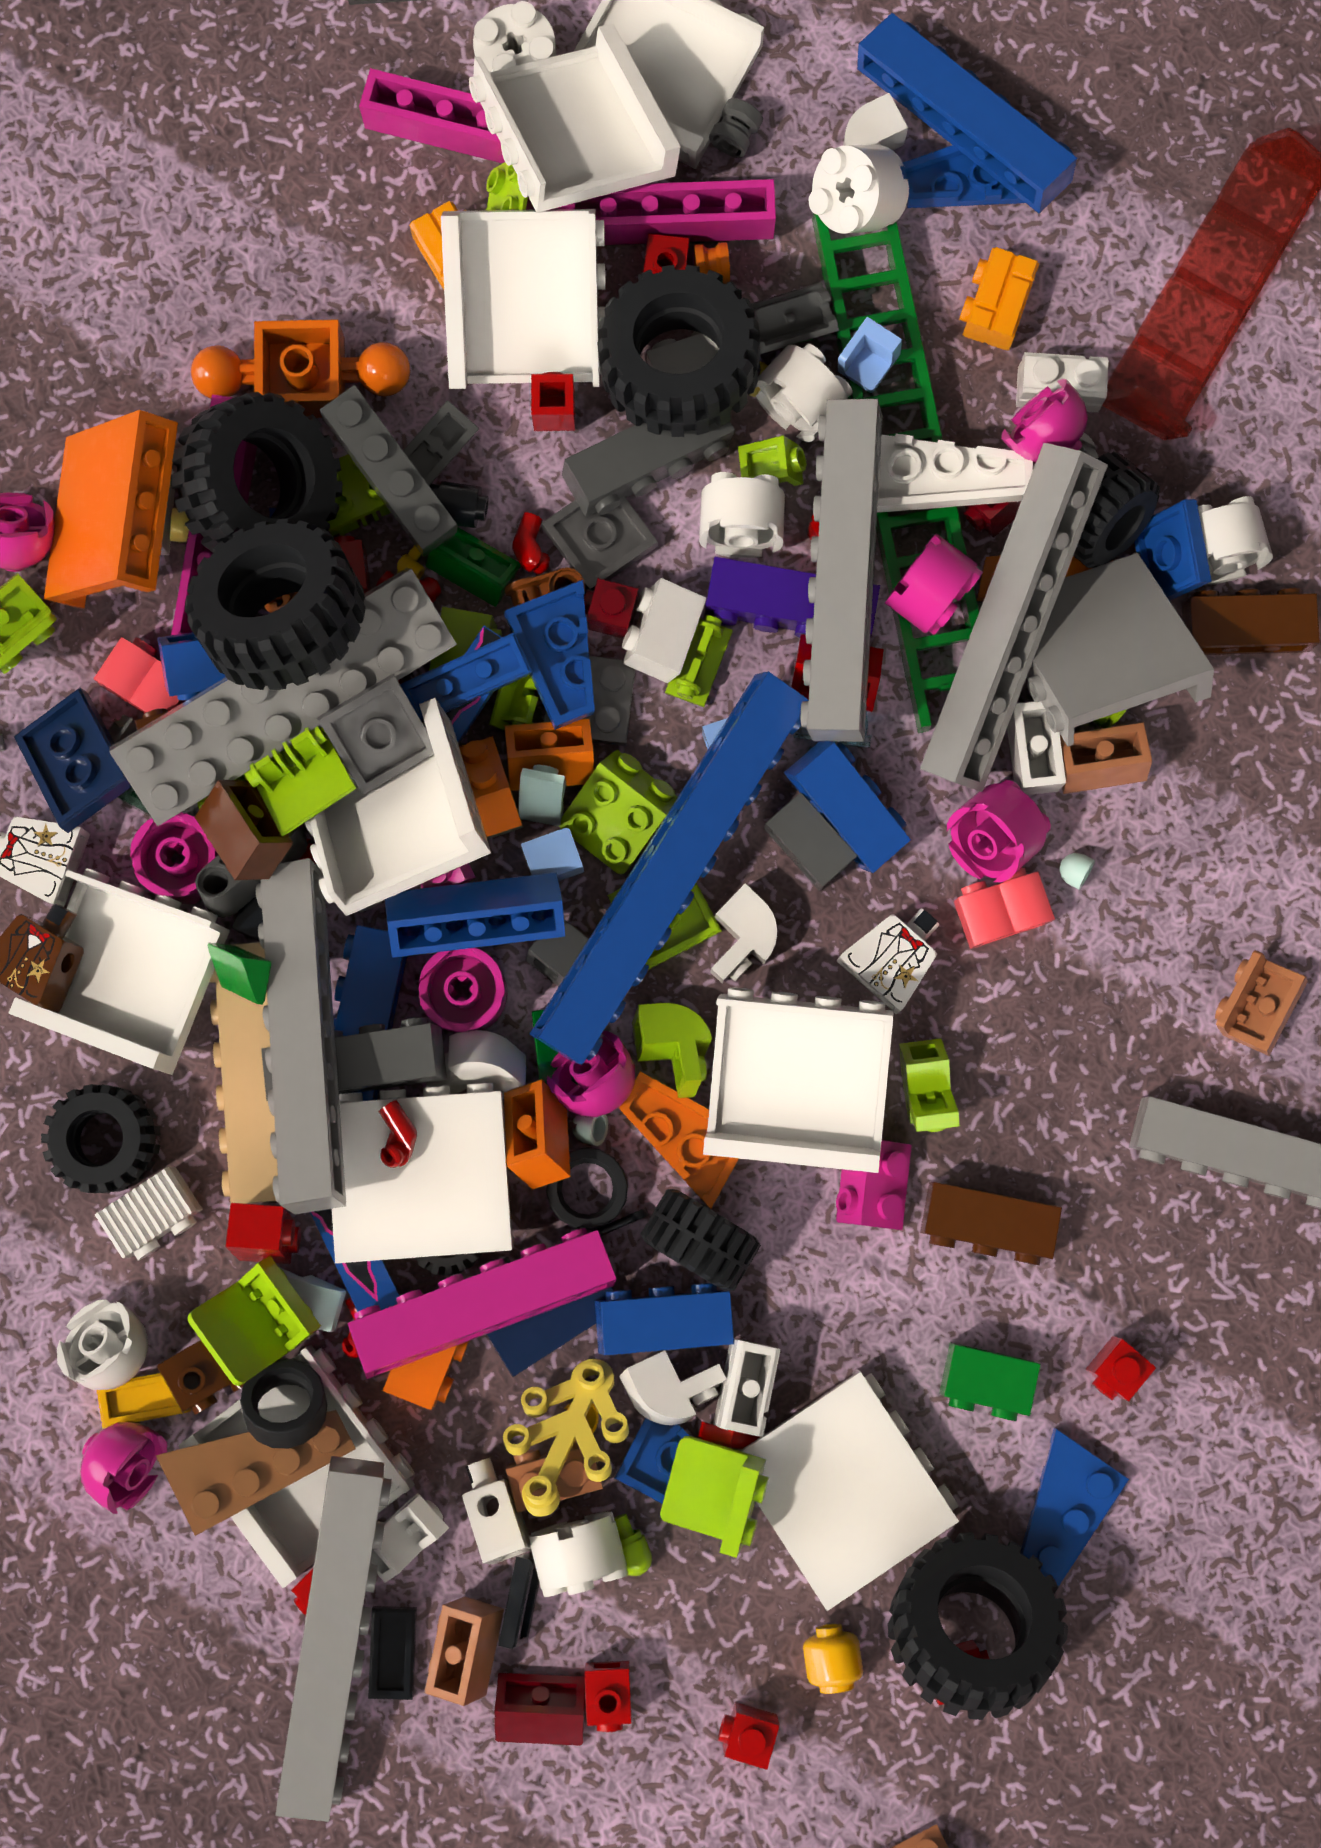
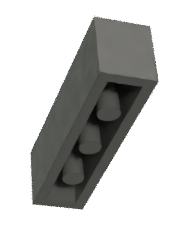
(635, 463)
(388, 470)
(385, 1057)

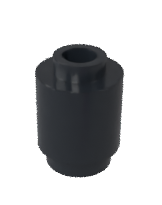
(462, 502)

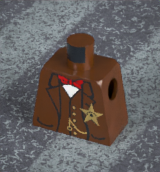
(39, 958)

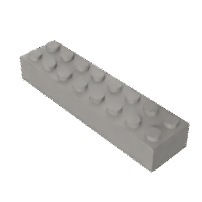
(231, 726)

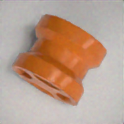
(713, 259)

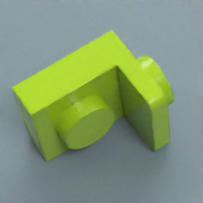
(773, 457)

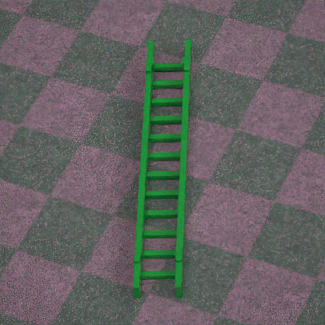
(931, 432)

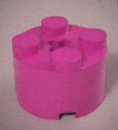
(932, 583)
(997, 831)
(154, 848)
(463, 966)

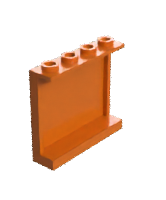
(111, 508)

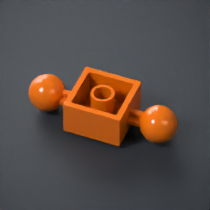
(302, 364)

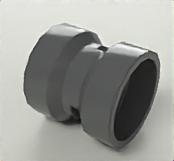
(738, 124)

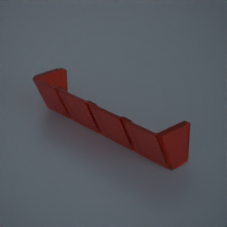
(1215, 284)

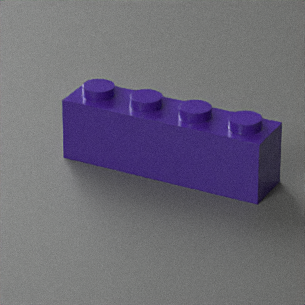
(763, 596)

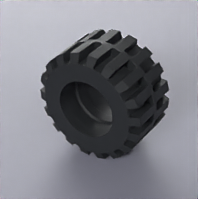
(1118, 512)
(66, 1130)
(700, 1240)

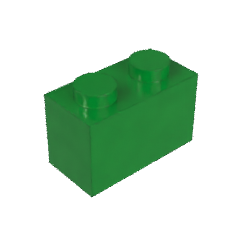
(989, 1380)

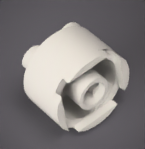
(513, 36)
(859, 188)
(797, 389)
(742, 515)
(1234, 539)
(577, 1554)

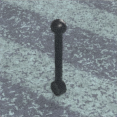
(622, 1222)

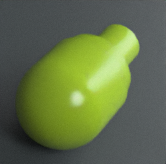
(635, 1547)

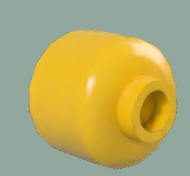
(833, 1659)

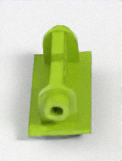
(701, 662)
(514, 704)

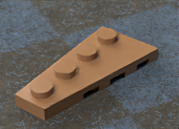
(238, 1471)

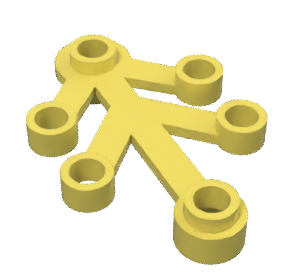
(567, 1427)

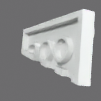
(946, 475)

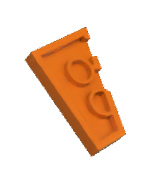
(678, 1132)

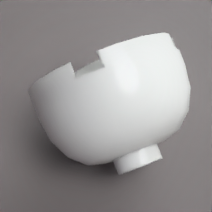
(103, 1346)

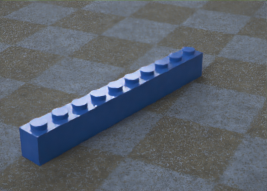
(670, 868)

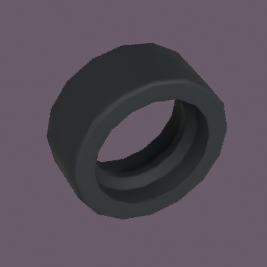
(608, 1213)
(292, 1432)

